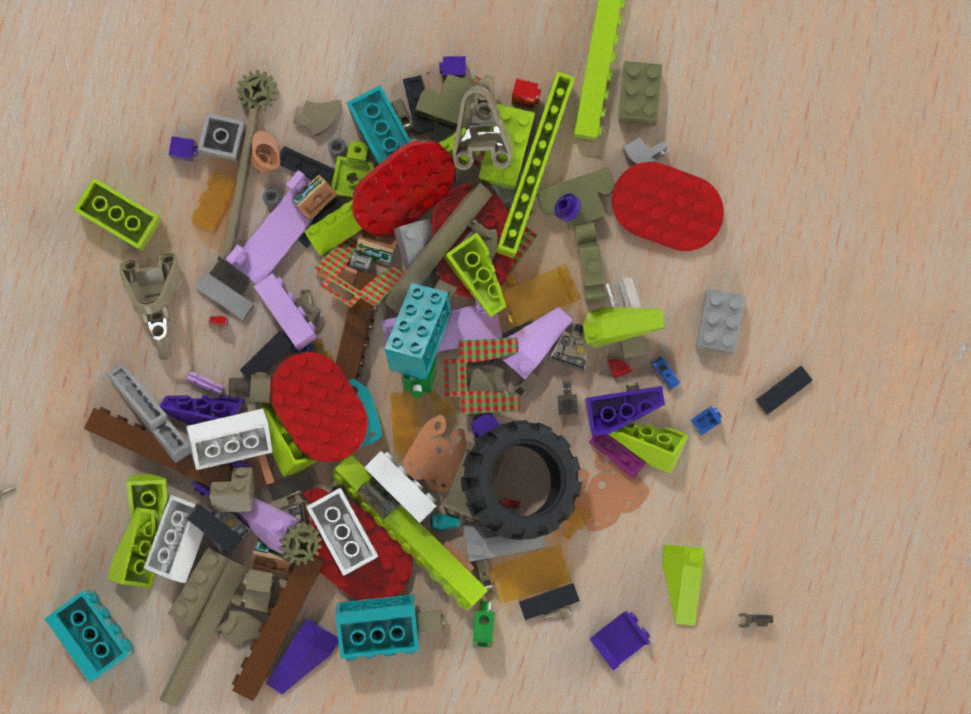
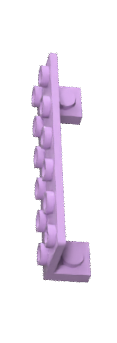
(274, 236)
(465, 324)

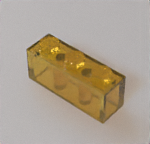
(214, 202)
(404, 420)

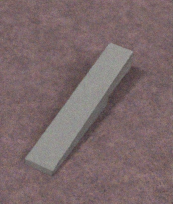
(150, 413)

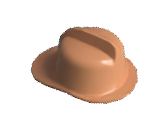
(265, 152)

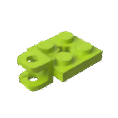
(353, 163)

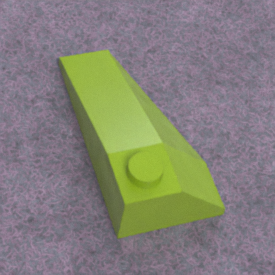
(475, 270)
(149, 493)
(683, 578)

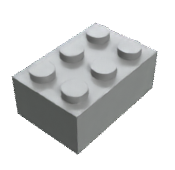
(720, 321)

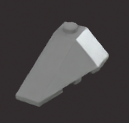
(411, 241)
(485, 545)

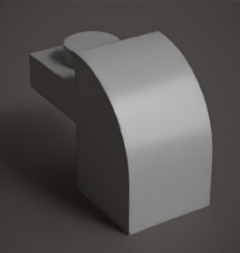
(637, 152)

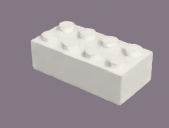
(229, 439)
(404, 490)
(342, 531)
(175, 542)

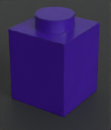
(453, 65)
(183, 149)
(483, 424)

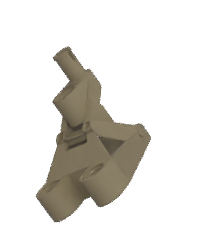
(472, 141)
(149, 283)

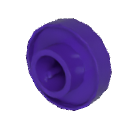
(567, 207)

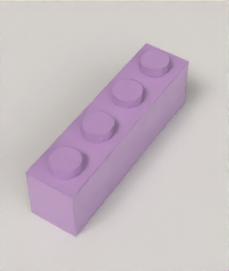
(285, 311)

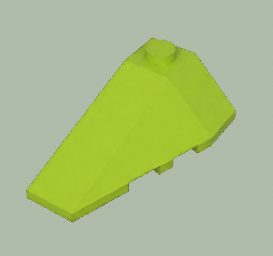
(616, 324)
(654, 445)
(284, 449)
(133, 551)

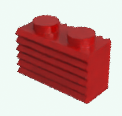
(525, 93)

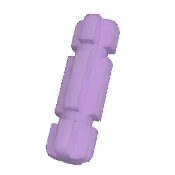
(205, 383)

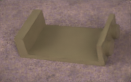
(456, 498)

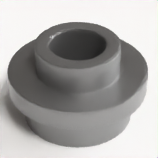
(337, 141)
(270, 191)

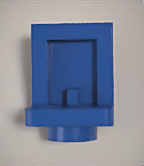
(707, 420)

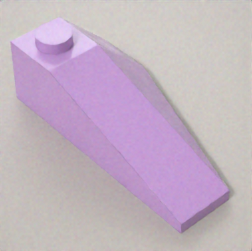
(536, 341)
(268, 523)

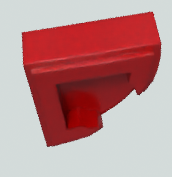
(220, 320)
(619, 367)
(315, 494)
(510, 503)

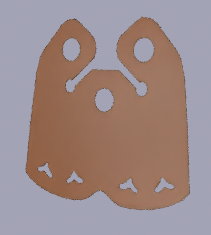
(431, 464)
(611, 500)

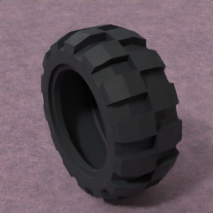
(562, 469)

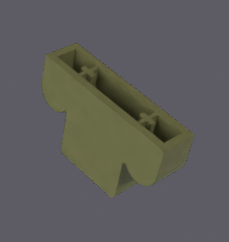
(446, 106)
(587, 189)
(589, 262)

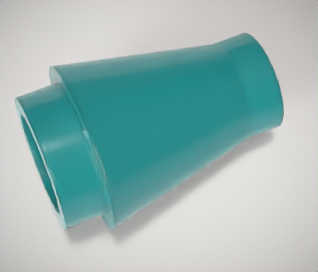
(443, 522)

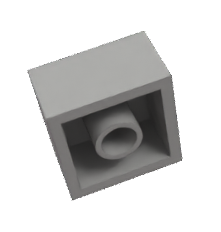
(222, 137)

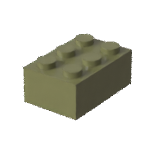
(640, 93)

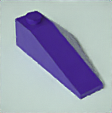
(201, 410)
(617, 410)
(305, 653)

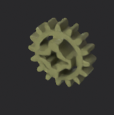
(260, 83)
(294, 547)

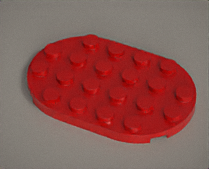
(403, 187)
(667, 206)
(491, 216)
(319, 407)
(380, 577)

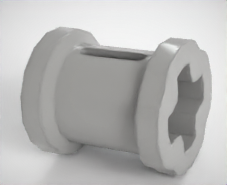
(366, 261)

